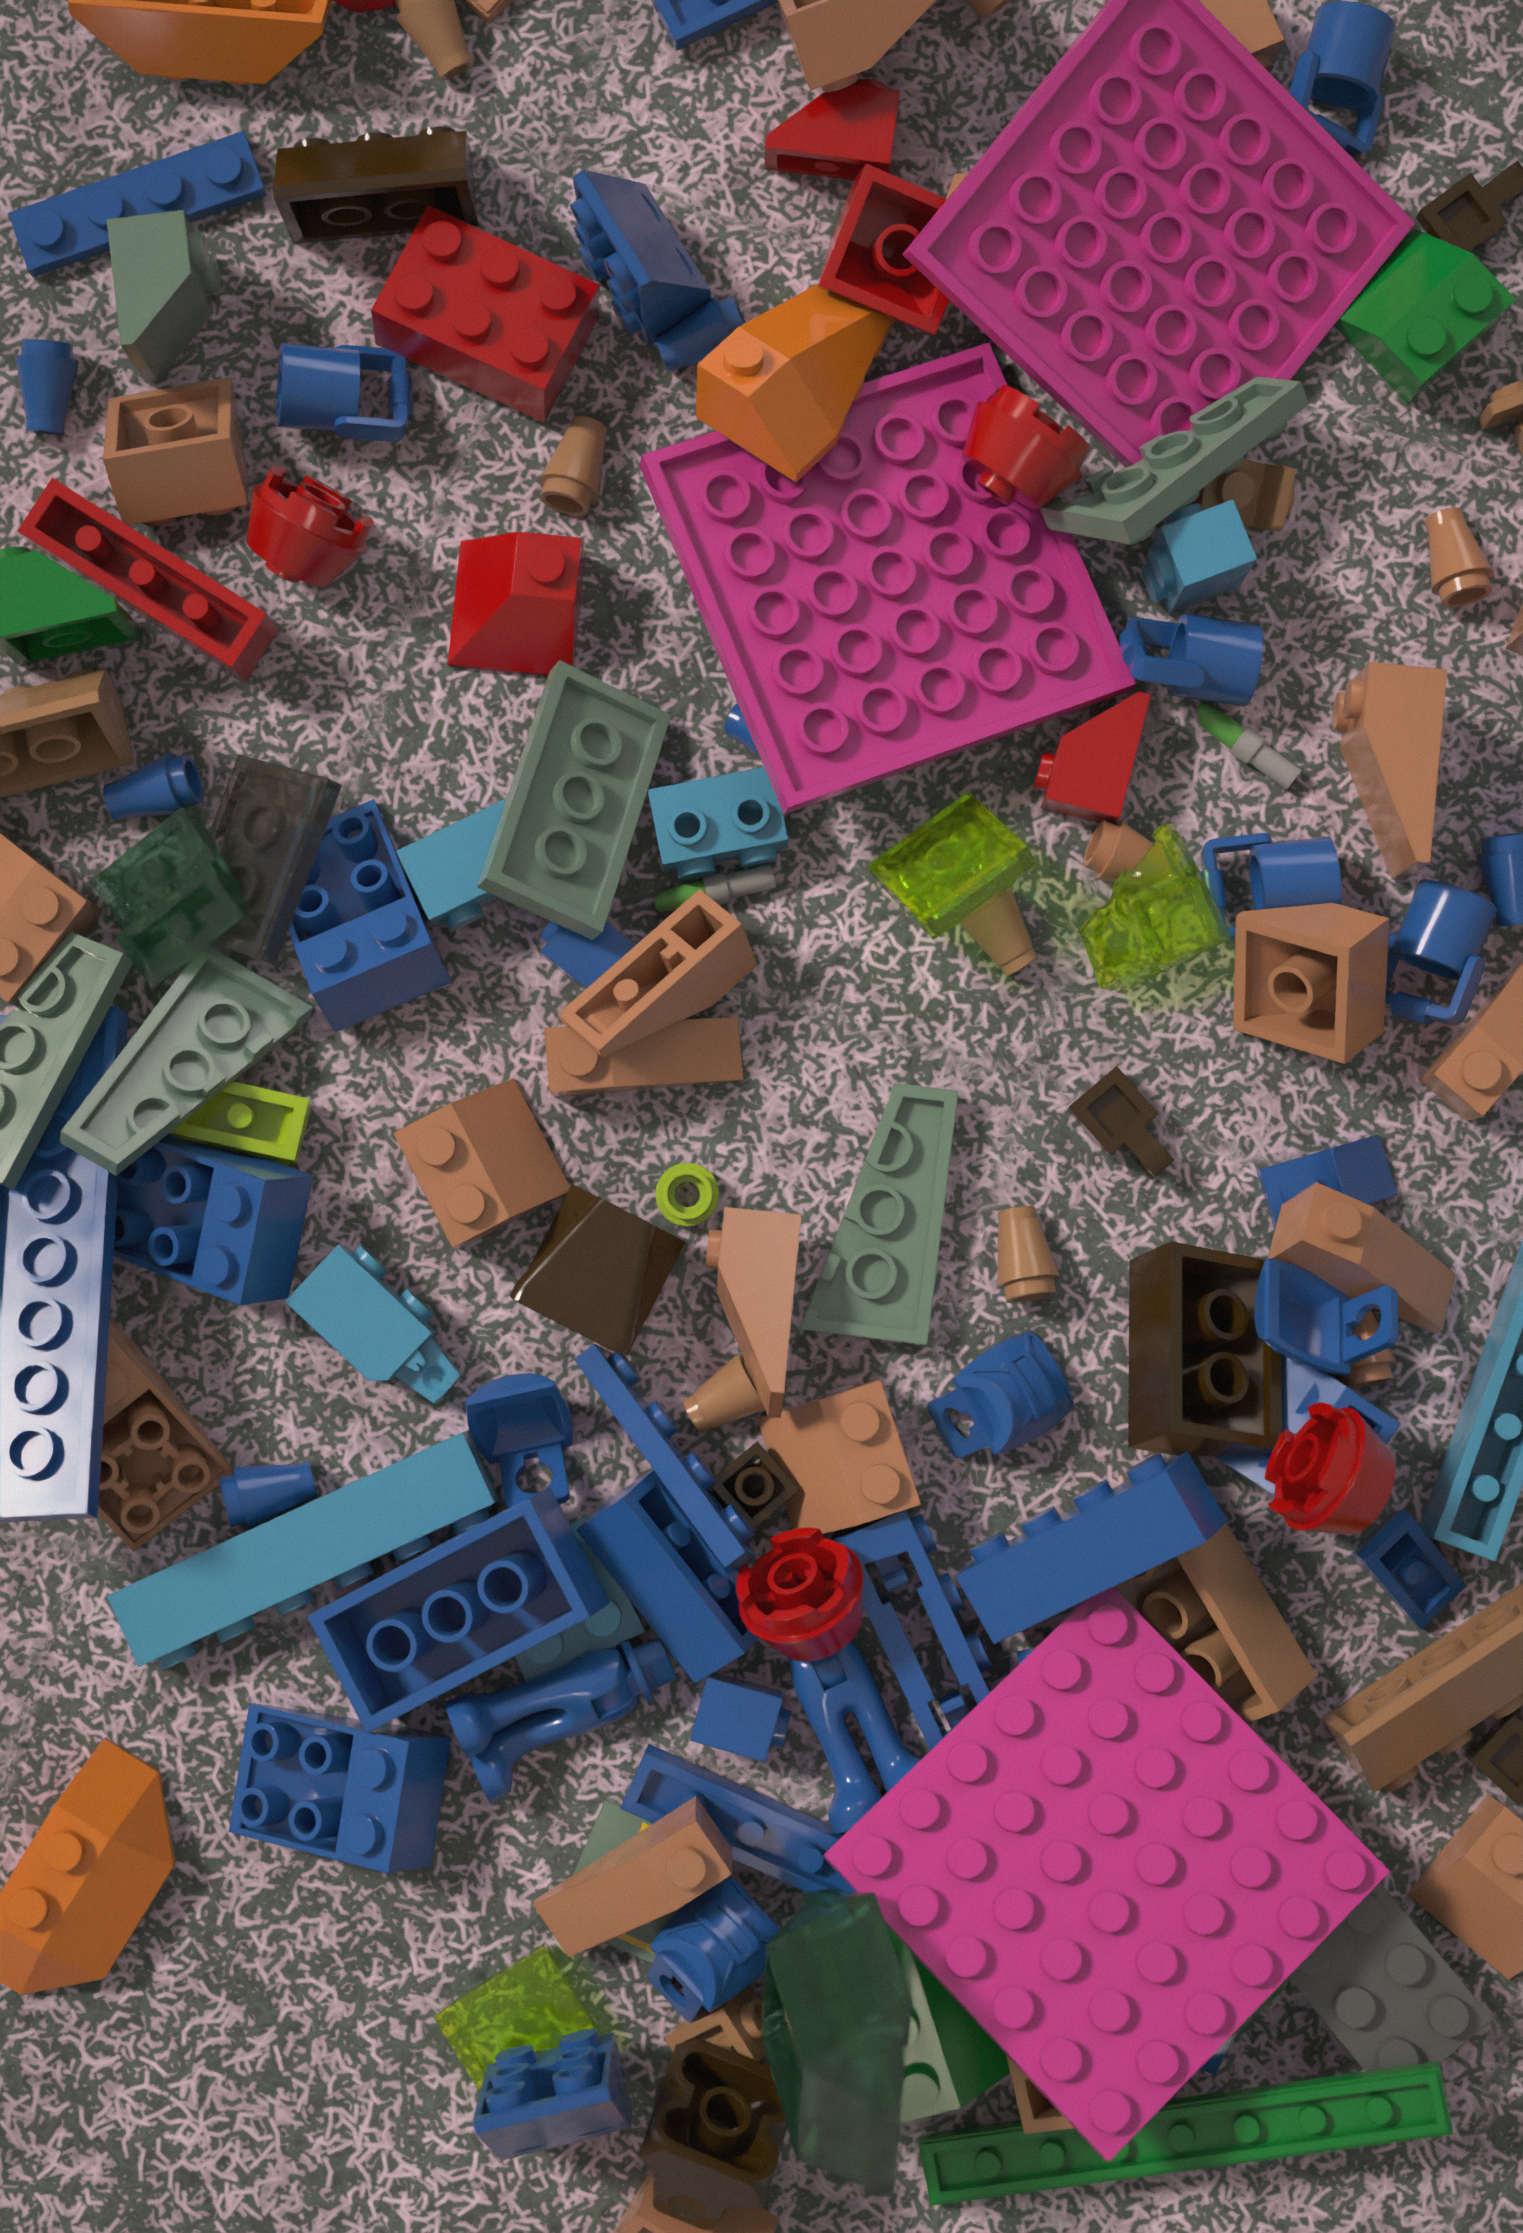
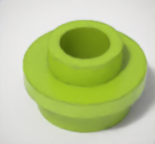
(672, 1179)

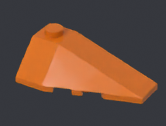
(790, 378)

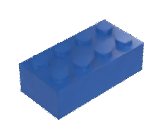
(458, 1610)

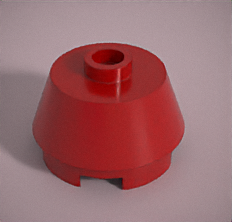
(1022, 450)
(304, 529)
(1331, 1473)
(803, 1595)

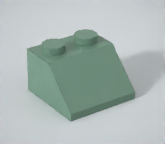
(160, 287)

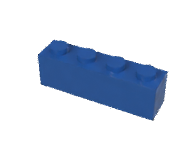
(1090, 1547)

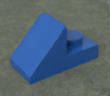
(1352, 1169)
(1409, 1568)

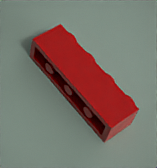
(148, 579)

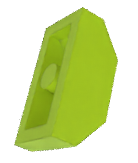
(251, 1122)

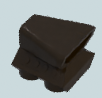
(598, 1270)
(712, 2134)

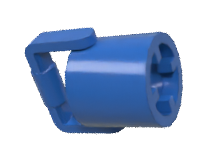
(1346, 68)
(322, 390)
(1206, 658)
(1278, 872)
(1444, 937)

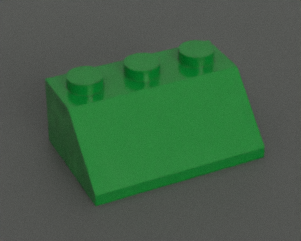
(947, 2050)

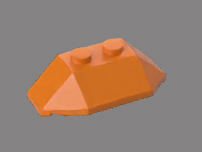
(205, 38)
(86, 1875)

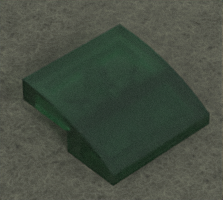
(171, 896)

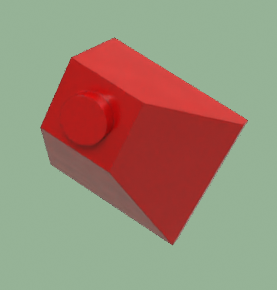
(868, 245)
(517, 602)

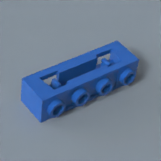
(880, 1543)

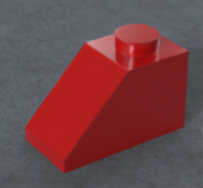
(837, 133)
(1094, 763)

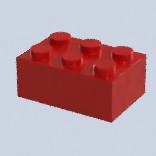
(485, 313)

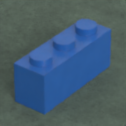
(670, 1575)

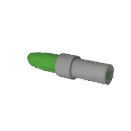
(1247, 745)
(719, 887)

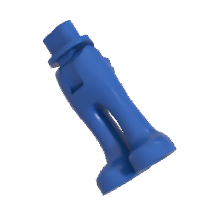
(826, 1693)
(559, 1705)

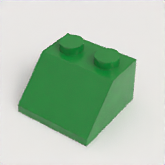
(1423, 312)
(54, 611)

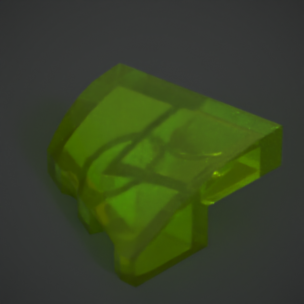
(1153, 917)

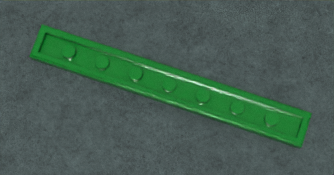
(1195, 2134)

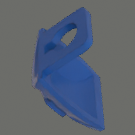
(1315, 1320)
(1010, 1395)
(519, 1421)
(711, 1949)

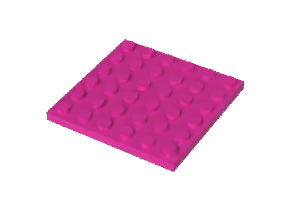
(1157, 226)
(883, 592)
(1106, 1869)

